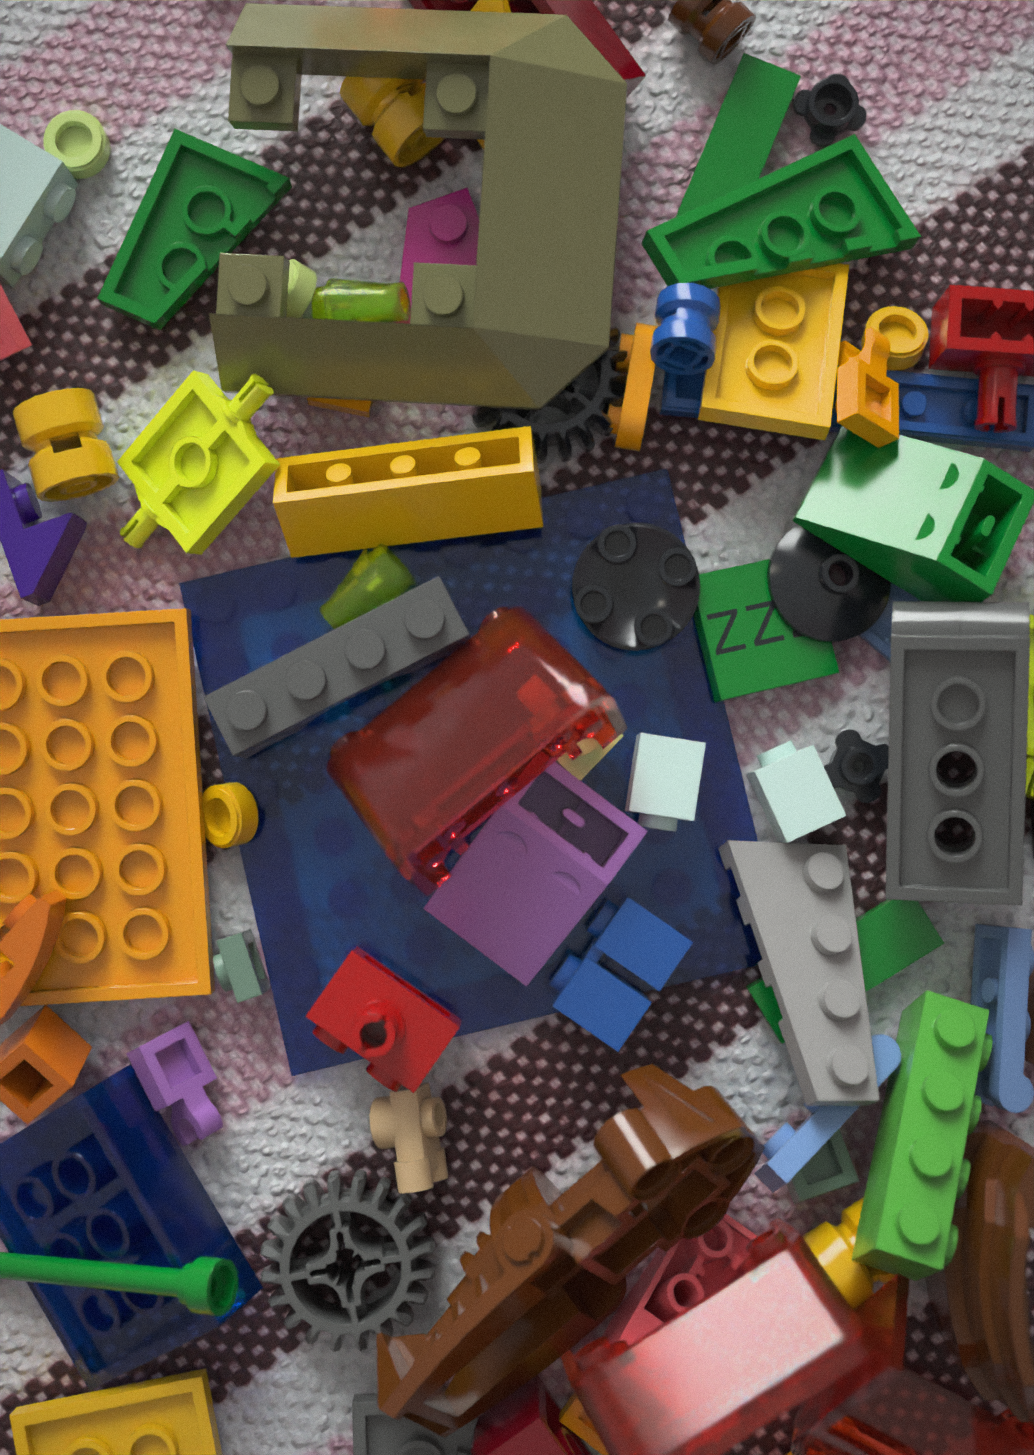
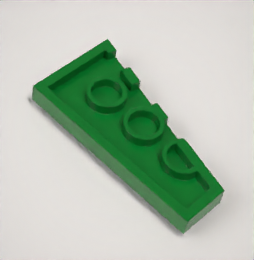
(789, 221)

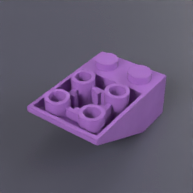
(535, 871)

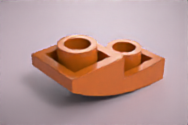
(28, 944)

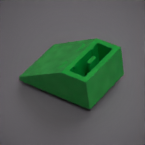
(917, 514)

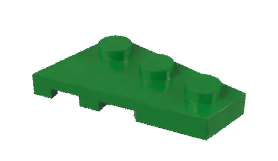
(191, 212)

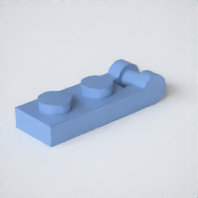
(1001, 985)
(791, 1149)

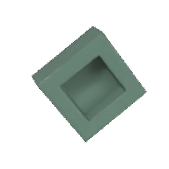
(240, 966)
(825, 1172)

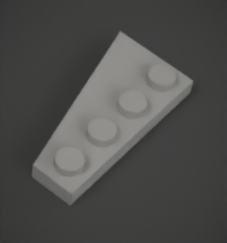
(811, 958)

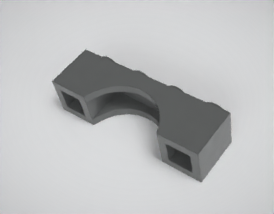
(337, 667)

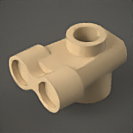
(413, 1127)

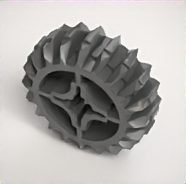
(320, 1267)

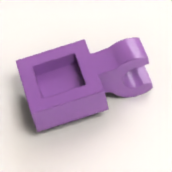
(174, 1074)

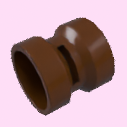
(714, 23)

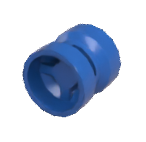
(685, 340)

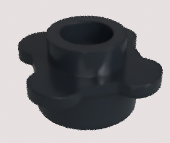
(833, 92)
(840, 771)

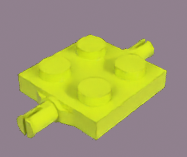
(197, 462)

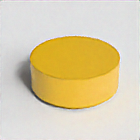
(905, 333)
(229, 814)

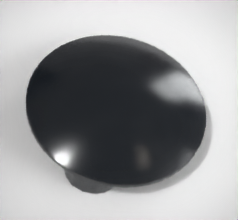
(635, 586)

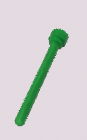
(203, 1286)

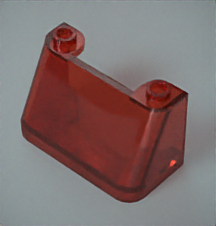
(469, 741)

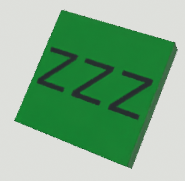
(746, 639)

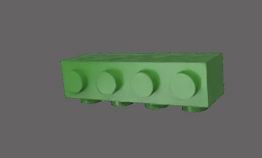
(923, 1137)

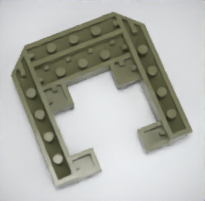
(547, 219)

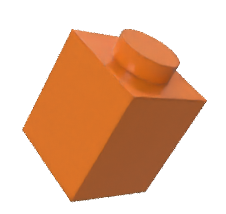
(40, 1063)

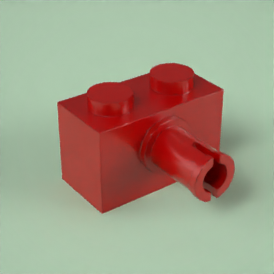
(992, 337)
(382, 1021)

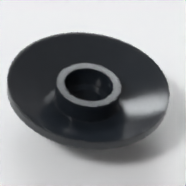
(808, 597)

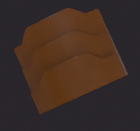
(984, 1290)

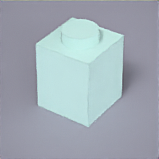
(664, 780)
(794, 791)

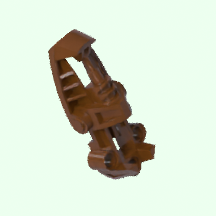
(564, 1257)

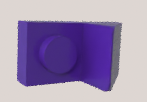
(35, 551)

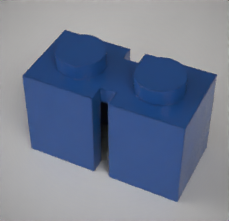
(599, 997)

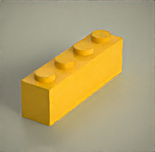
(409, 492)

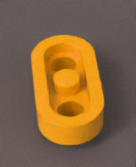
(630, 419)

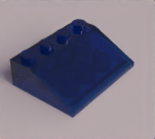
(113, 1188)

